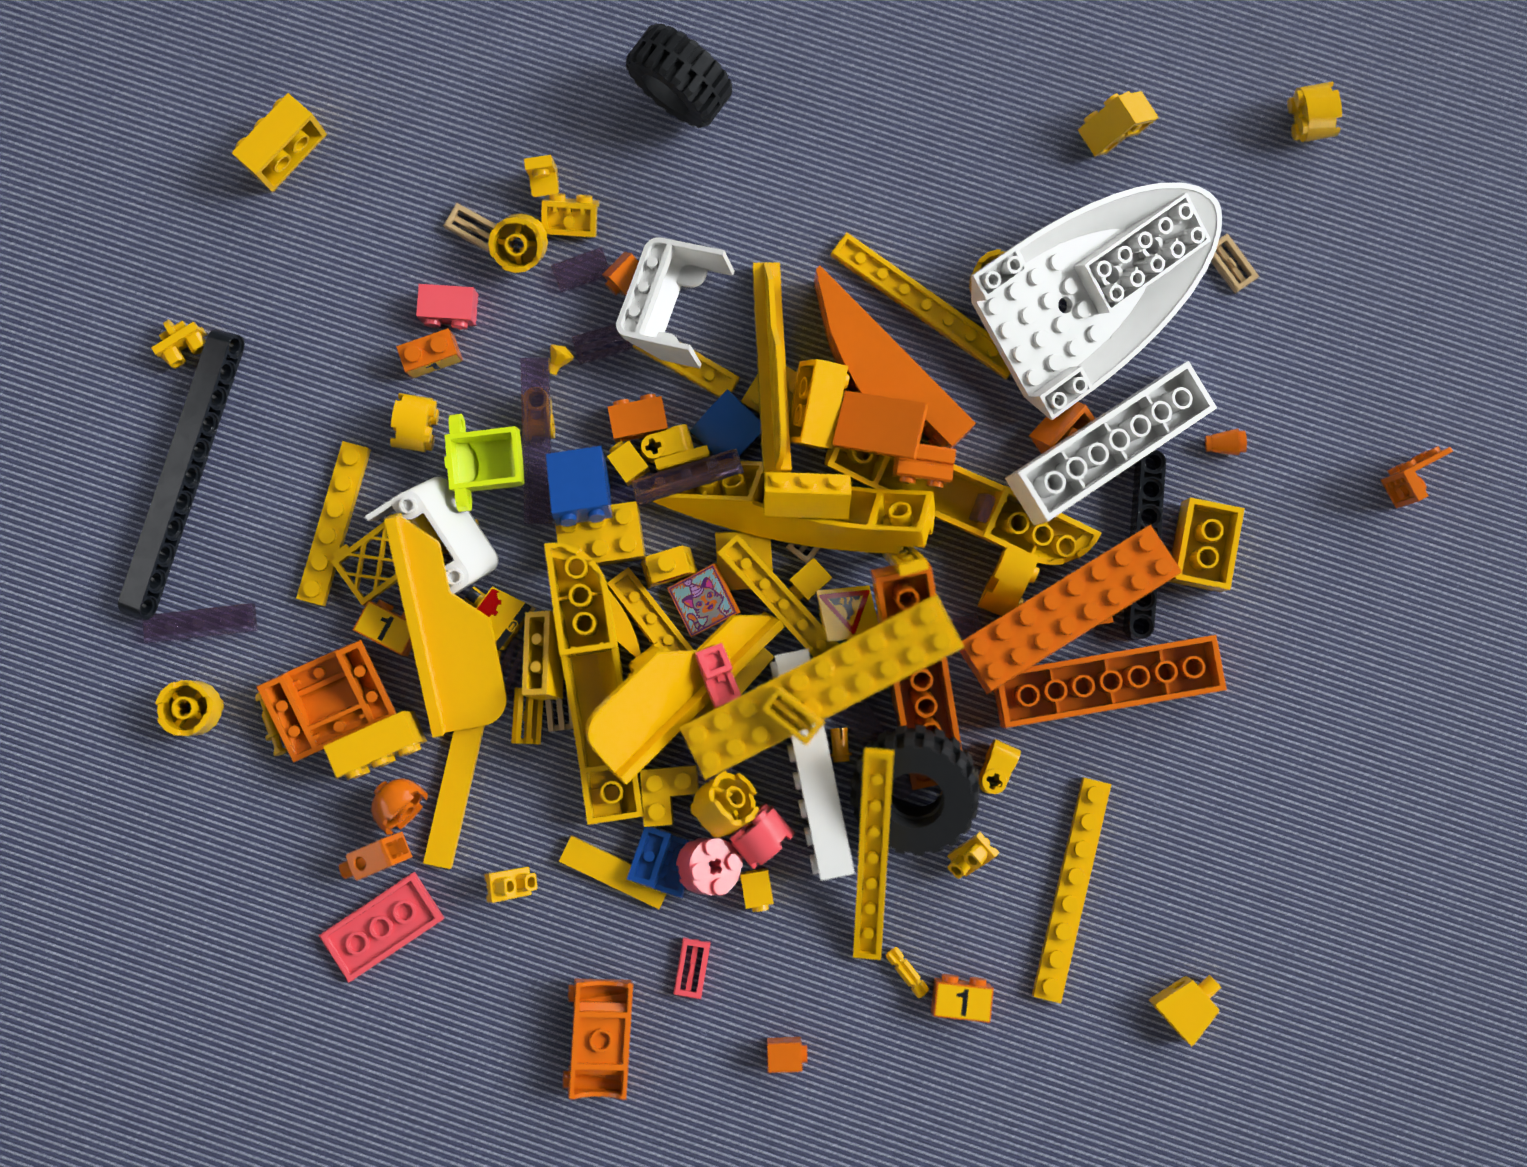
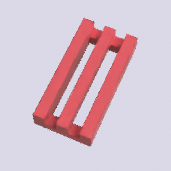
(696, 944)

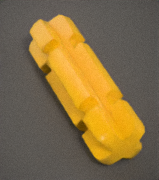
(907, 972)

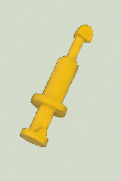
(272, 731)

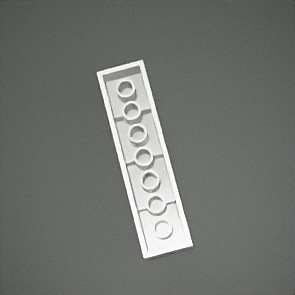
(1110, 443)
(819, 791)

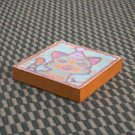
(703, 600)

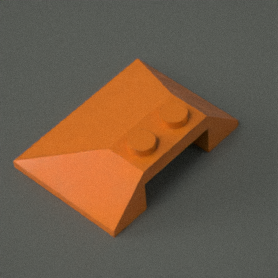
(326, 700)

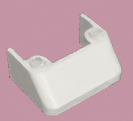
(654, 290)
(457, 530)

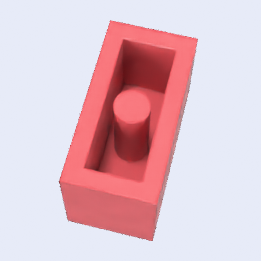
(447, 306)

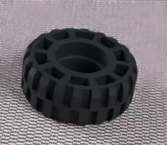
(942, 760)

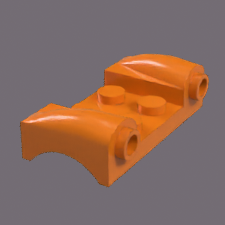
(599, 1038)

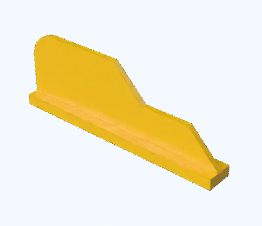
(771, 368)
(448, 636)
(666, 695)

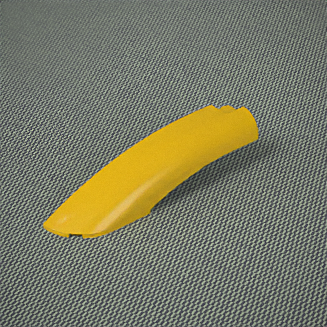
(876, 523)
(1008, 524)
(590, 672)

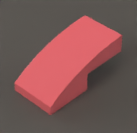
(717, 675)

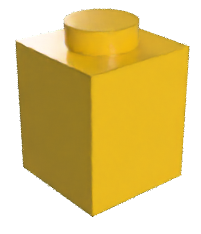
(627, 462)
(809, 580)
(757, 889)

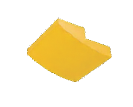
(759, 545)

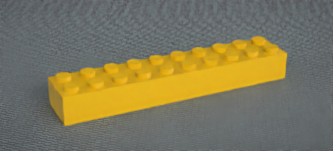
(824, 685)

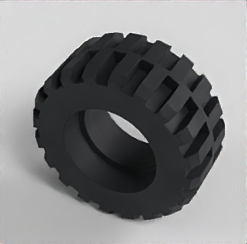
(679, 75)

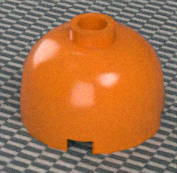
(396, 803)

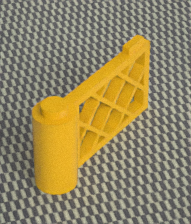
(346, 552)

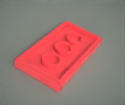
(381, 927)

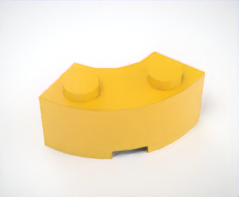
(1009, 581)

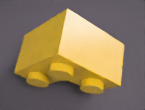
(1120, 118)
(659, 786)

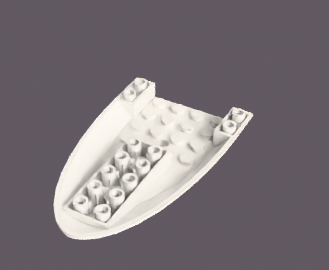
(1107, 321)

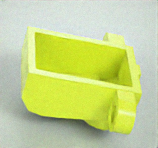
(481, 460)

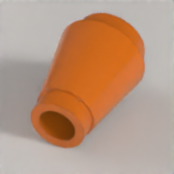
(1227, 442)

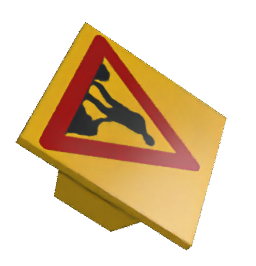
(846, 612)

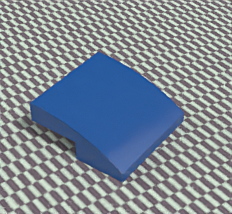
(727, 426)
(656, 862)

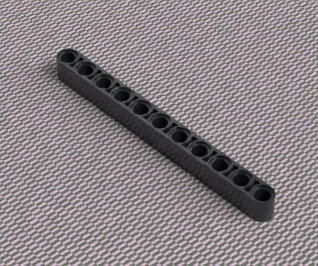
(181, 474)

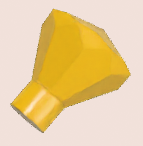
(559, 357)

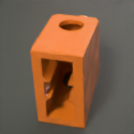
(375, 857)

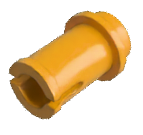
(840, 745)

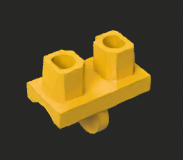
(178, 338)
(971, 855)
(510, 884)

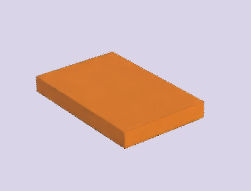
(880, 425)

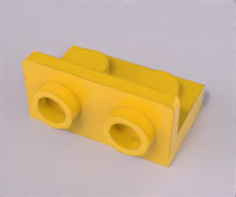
(570, 215)

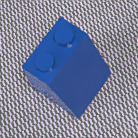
(579, 486)

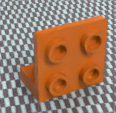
(1404, 484)

